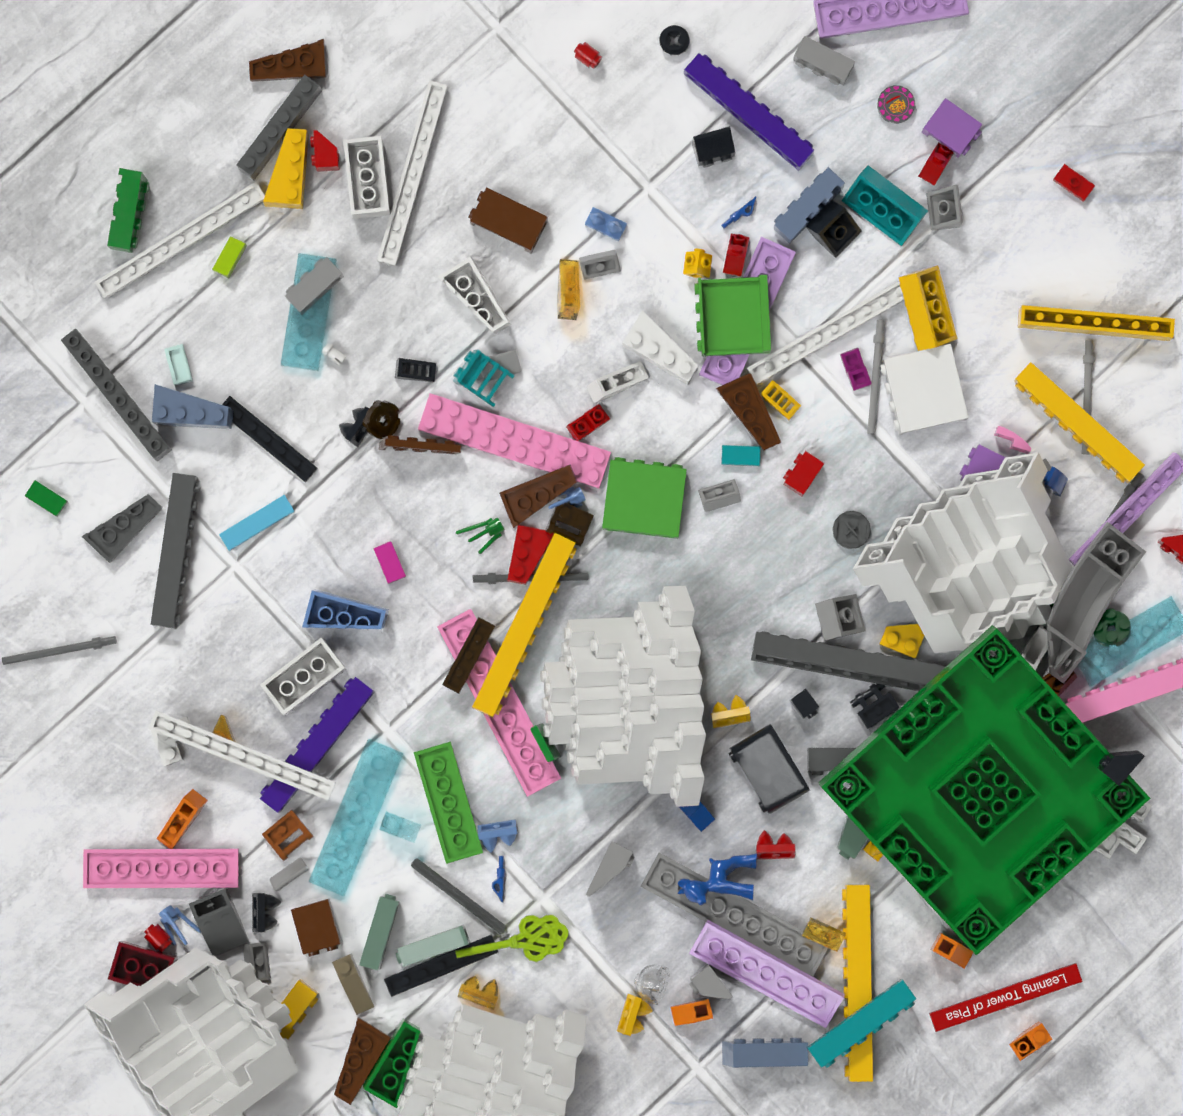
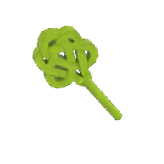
(512, 942)

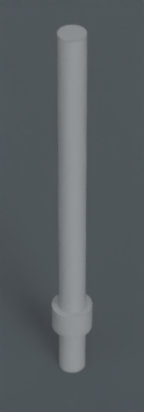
(878, 339)
(1088, 360)

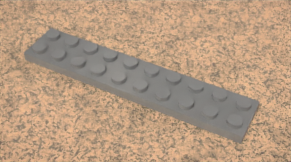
(736, 916)

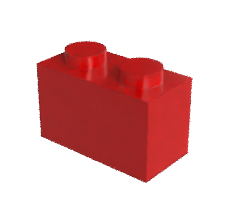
(803, 473)

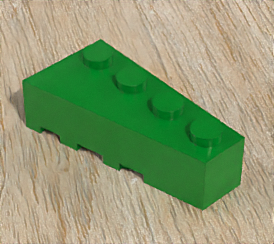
(128, 210)

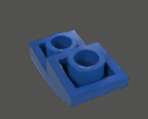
(1055, 481)

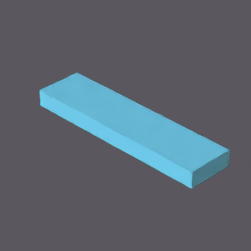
(256, 522)

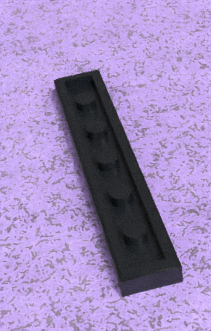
(270, 441)
(435, 968)

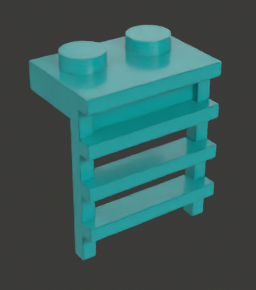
(471, 370)

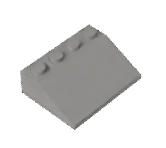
(613, 863)

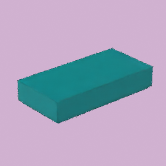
(740, 455)

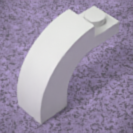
(1036, 646)

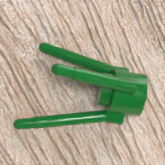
(493, 527)

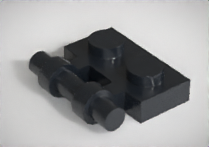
(878, 709)

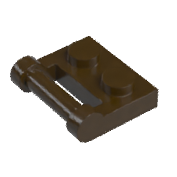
(573, 517)

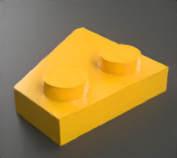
(903, 639)

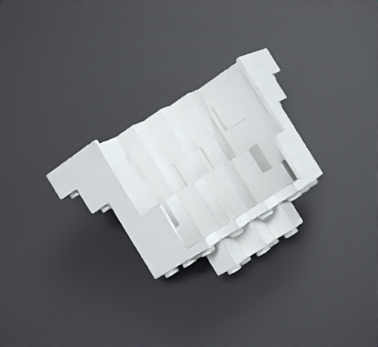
(974, 557)
(631, 699)
(198, 1036)
(495, 1066)

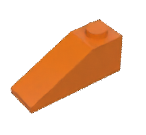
(182, 818)

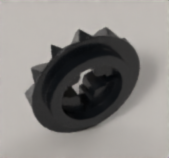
(674, 31)

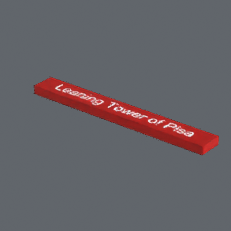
(1005, 997)

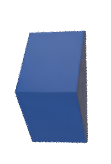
(698, 815)

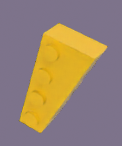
(289, 174)

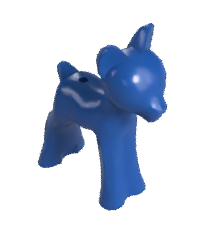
(696, 890)

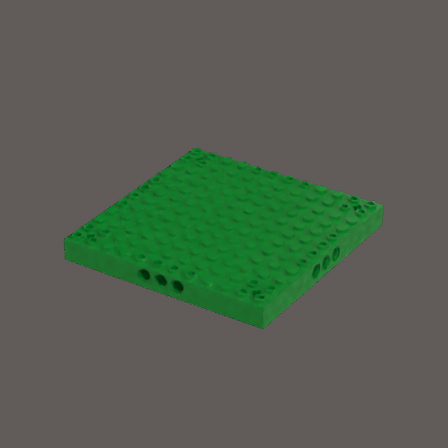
(983, 790)

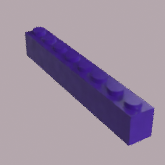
(748, 111)
(320, 740)

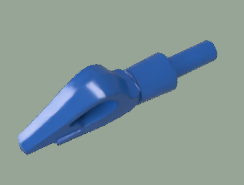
(741, 212)
(500, 879)

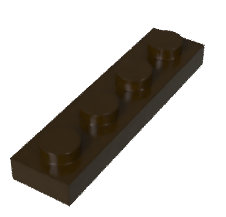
(468, 655)

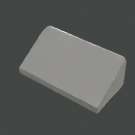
(599, 264)
(508, 360)
(719, 495)
(288, 874)
(257, 955)

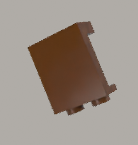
(316, 927)

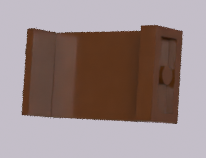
(508, 219)

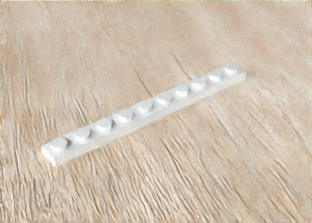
(412, 173)
(180, 240)
(826, 333)
(242, 755)

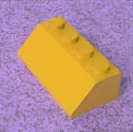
(928, 308)

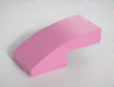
(1017, 442)

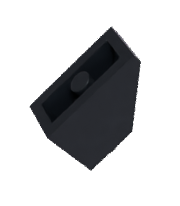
(1120, 764)

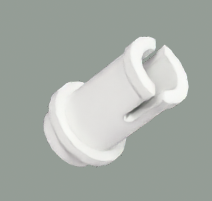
(333, 354)

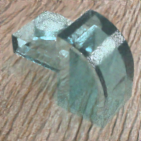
(400, 827)

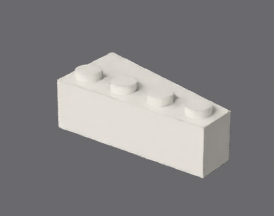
(473, 290)
(656, 347)

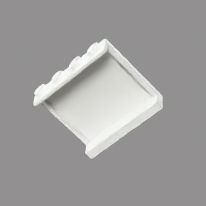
(924, 389)

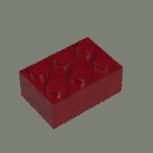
(137, 964)

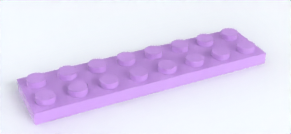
(857, 16)
(767, 260)
(767, 973)

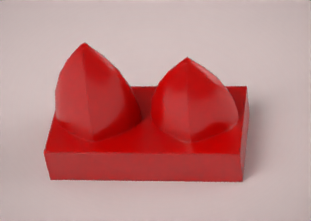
(768, 850)

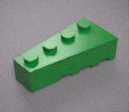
(391, 1069)

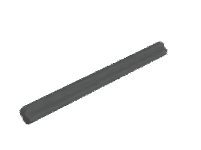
(458, 896)

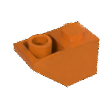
(951, 950)
(692, 1012)
(1030, 1040)

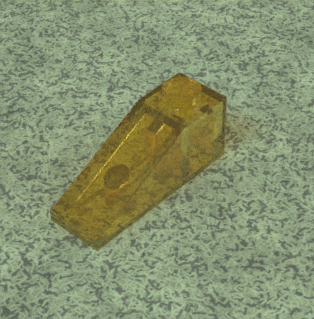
(568, 290)

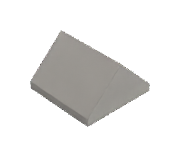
(944, 208)

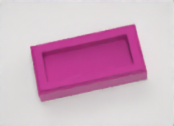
(389, 562)

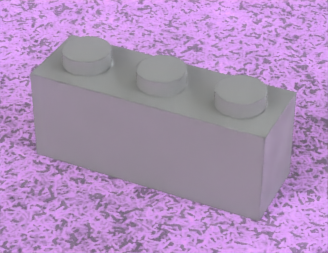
(823, 61)
(313, 285)

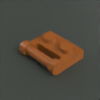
(283, 830)

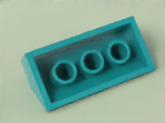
(884, 205)

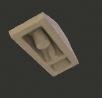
(353, 984)

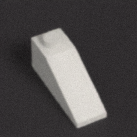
(616, 382)

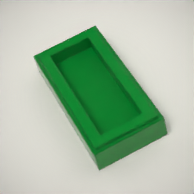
(46, 498)

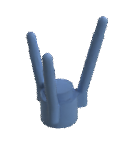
(574, 497)
(169, 917)

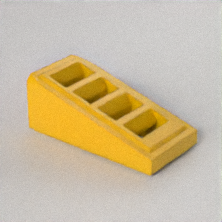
(767, 390)

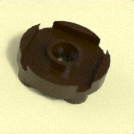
(375, 413)

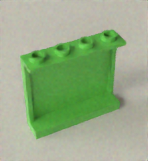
(733, 316)
(644, 498)

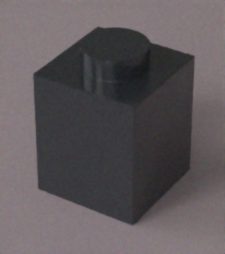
(805, 704)

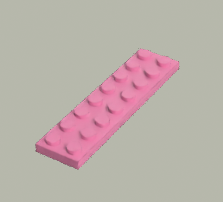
(161, 868)

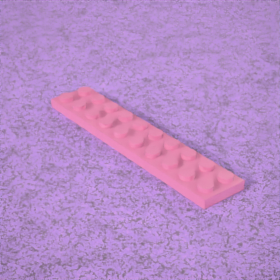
(513, 440)
(512, 723)

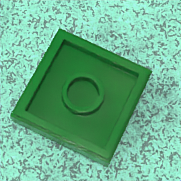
(549, 751)

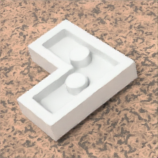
(168, 747)
(1123, 835)

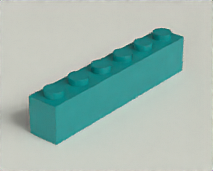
(861, 1023)

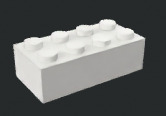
(367, 177)
(303, 676)

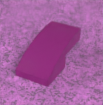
(855, 369)

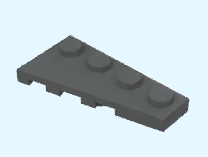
(122, 528)

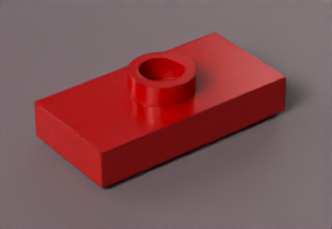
(1073, 182)

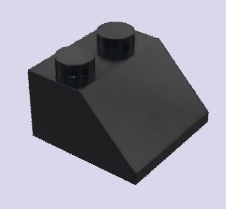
(713, 147)
(834, 228)

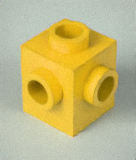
(697, 264)

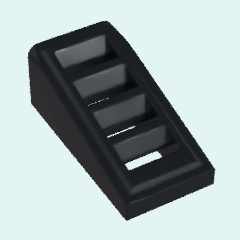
(407, 376)

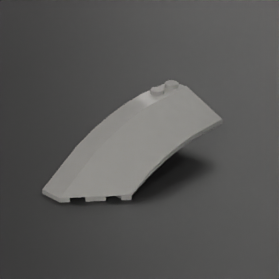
(1087, 596)

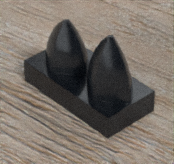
(355, 432)
(260, 903)

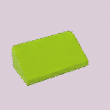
(229, 257)

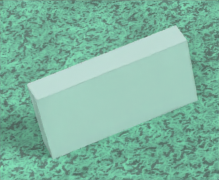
(178, 365)

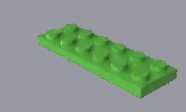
(448, 802)

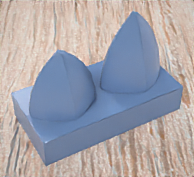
(605, 224)
(489, 832)

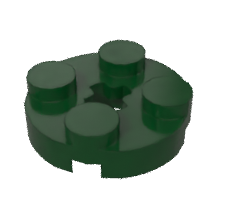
(1122, 625)

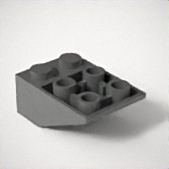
(219, 922)

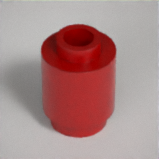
(587, 55)
(157, 937)

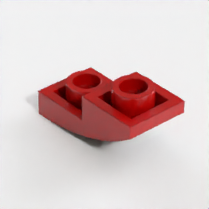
(588, 422)

